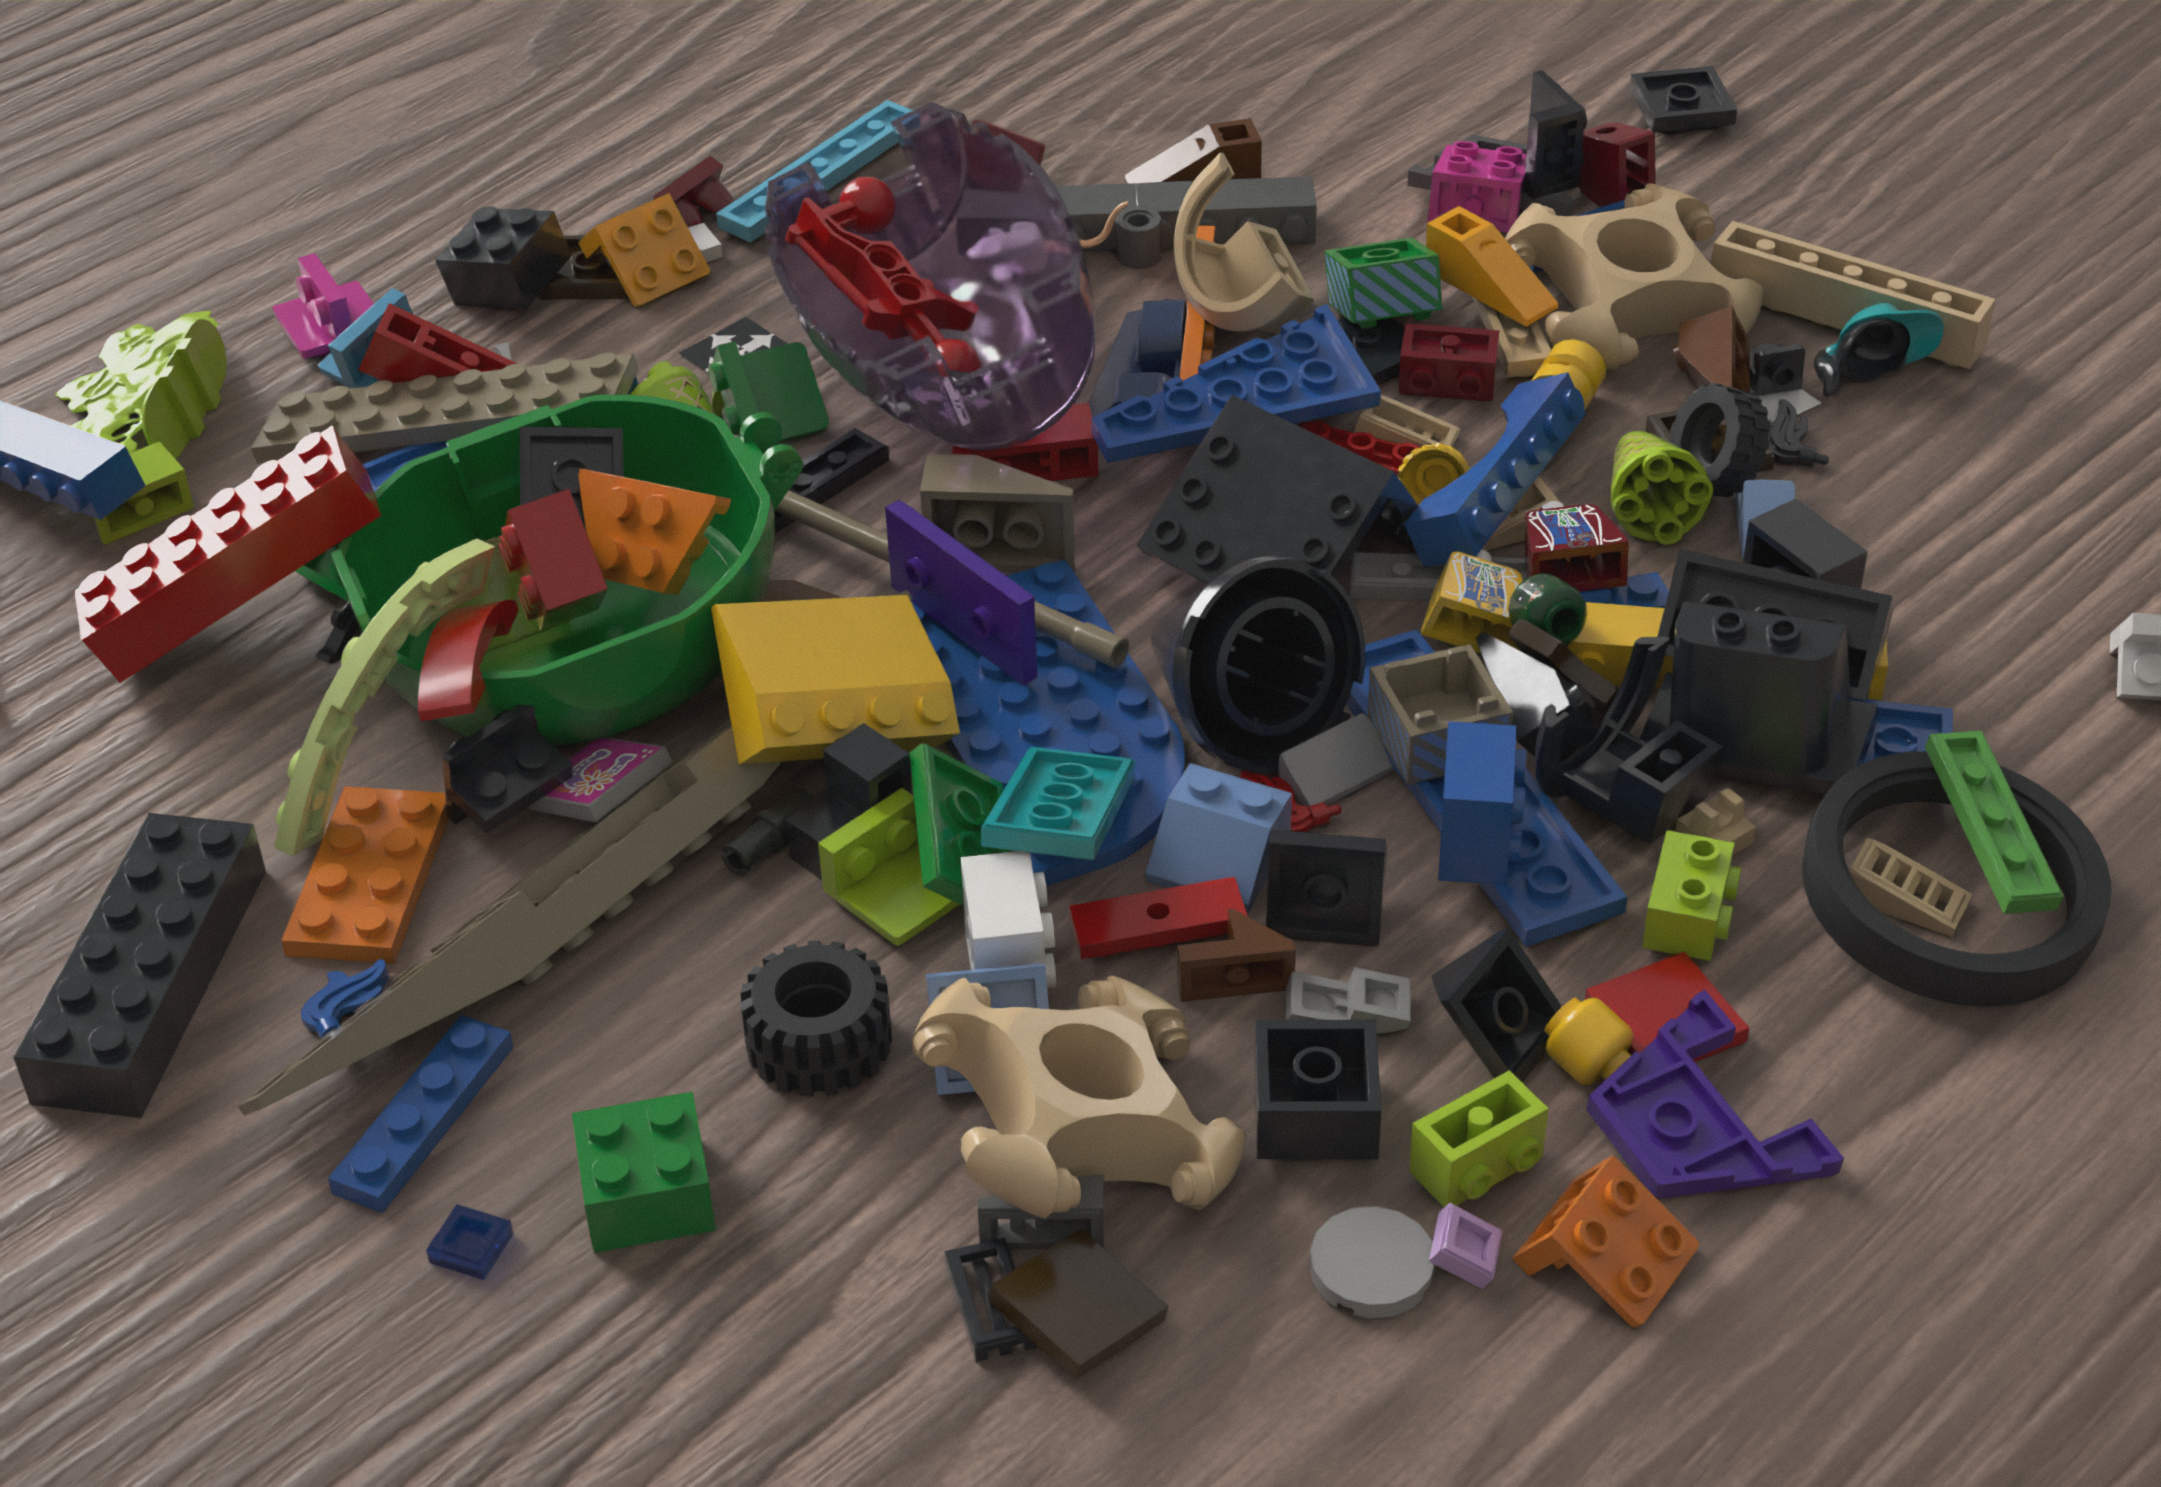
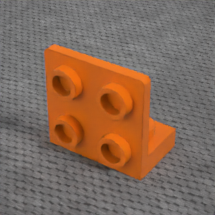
(1613, 1239)

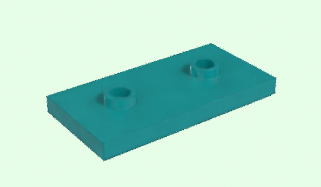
(1059, 803)

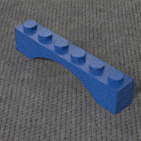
(1475, 504)

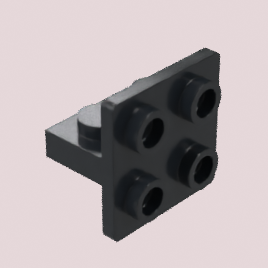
(501, 769)

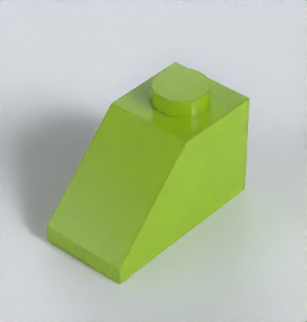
(162, 497)

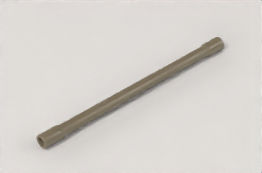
(1083, 637)

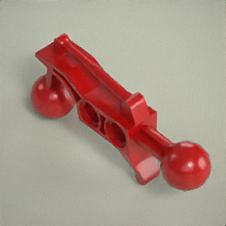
(878, 275)

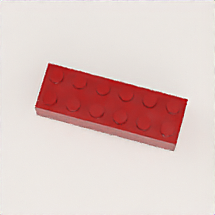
(225, 553)

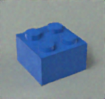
(1481, 803)

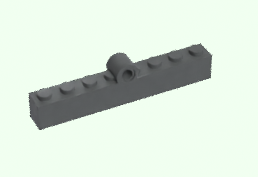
(1154, 207)

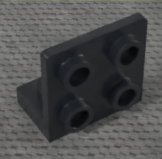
(1553, 139)

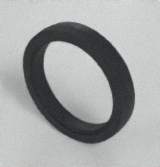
(1928, 967)

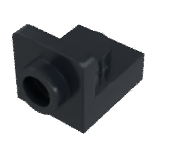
(1776, 368)

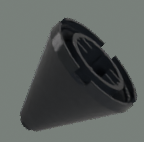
(1261, 659)

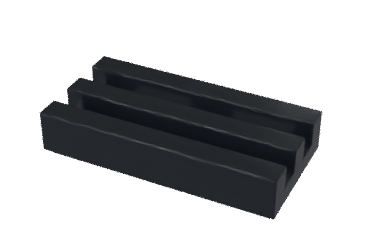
(1000, 1337)

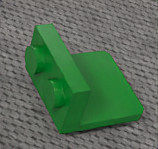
(772, 382)

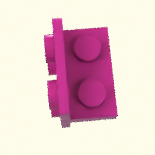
(322, 310)

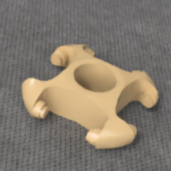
(1630, 270)
(1077, 1095)

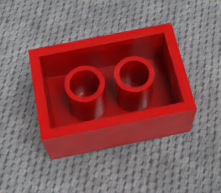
(553, 560)

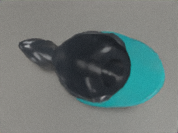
(1877, 343)

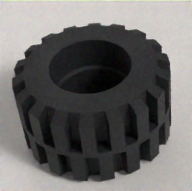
(816, 1018)

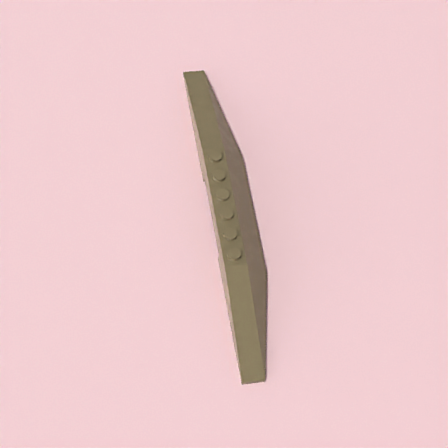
(544, 908)

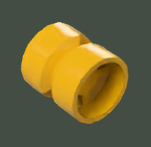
(1580, 361)

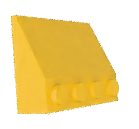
(825, 666)

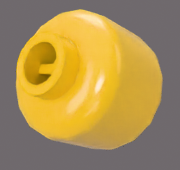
(1588, 1040)

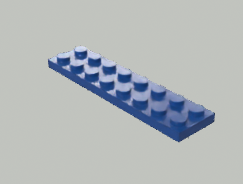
(1557, 878)

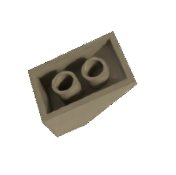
(999, 511)

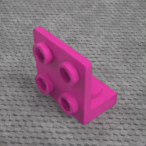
(1480, 182)

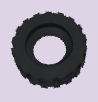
(1745, 434)

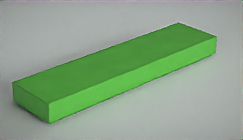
(1993, 822)

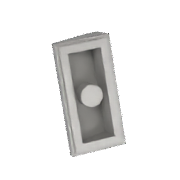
(1335, 762)

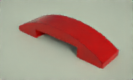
(451, 664)

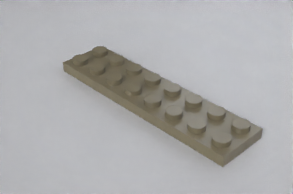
(438, 407)

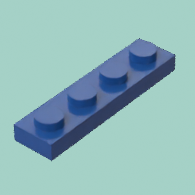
(420, 1114)

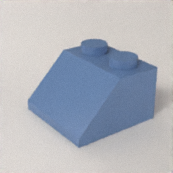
(1218, 830)

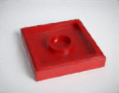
(1658, 993)

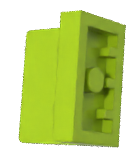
(877, 872)

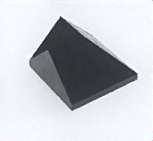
(1499, 1004)

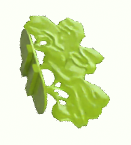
(143, 380)

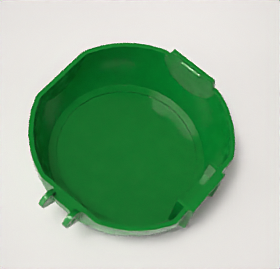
(642, 645)

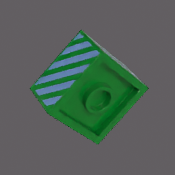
(1383, 281)

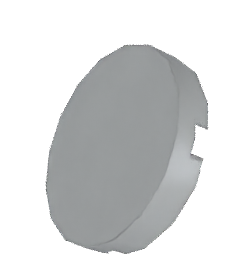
(1372, 1262)

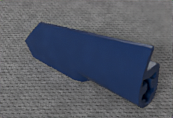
(1143, 354)

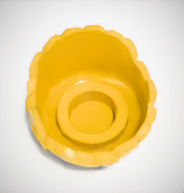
(1431, 469)

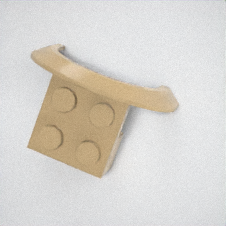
(1245, 281)

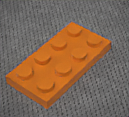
(367, 875)

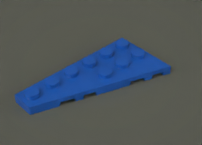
(1295, 375)

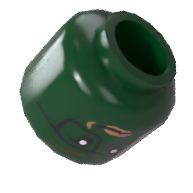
(1549, 606)

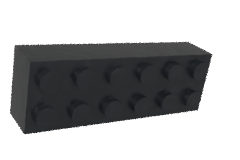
(141, 966)

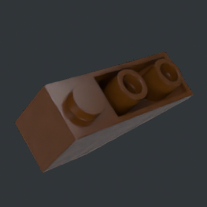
(1193, 154)

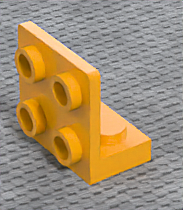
(648, 250)

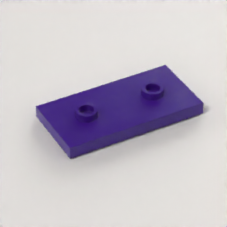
(962, 592)

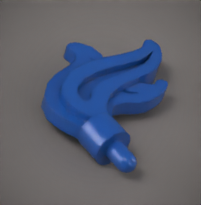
(342, 997)

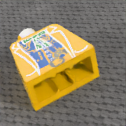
(1471, 600)

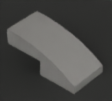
(1364, 997)

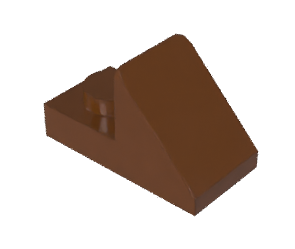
(1245, 964)

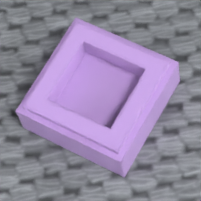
(1465, 1245)

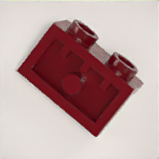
(1448, 362)

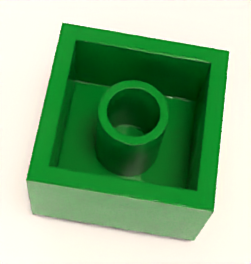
(643, 1172)

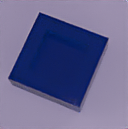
(470, 1242)

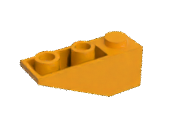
(1487, 267)

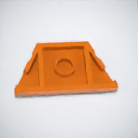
(645, 529)

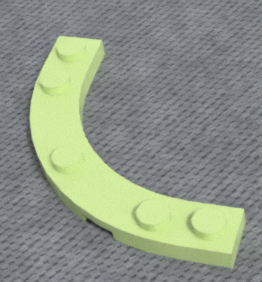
(365, 664)

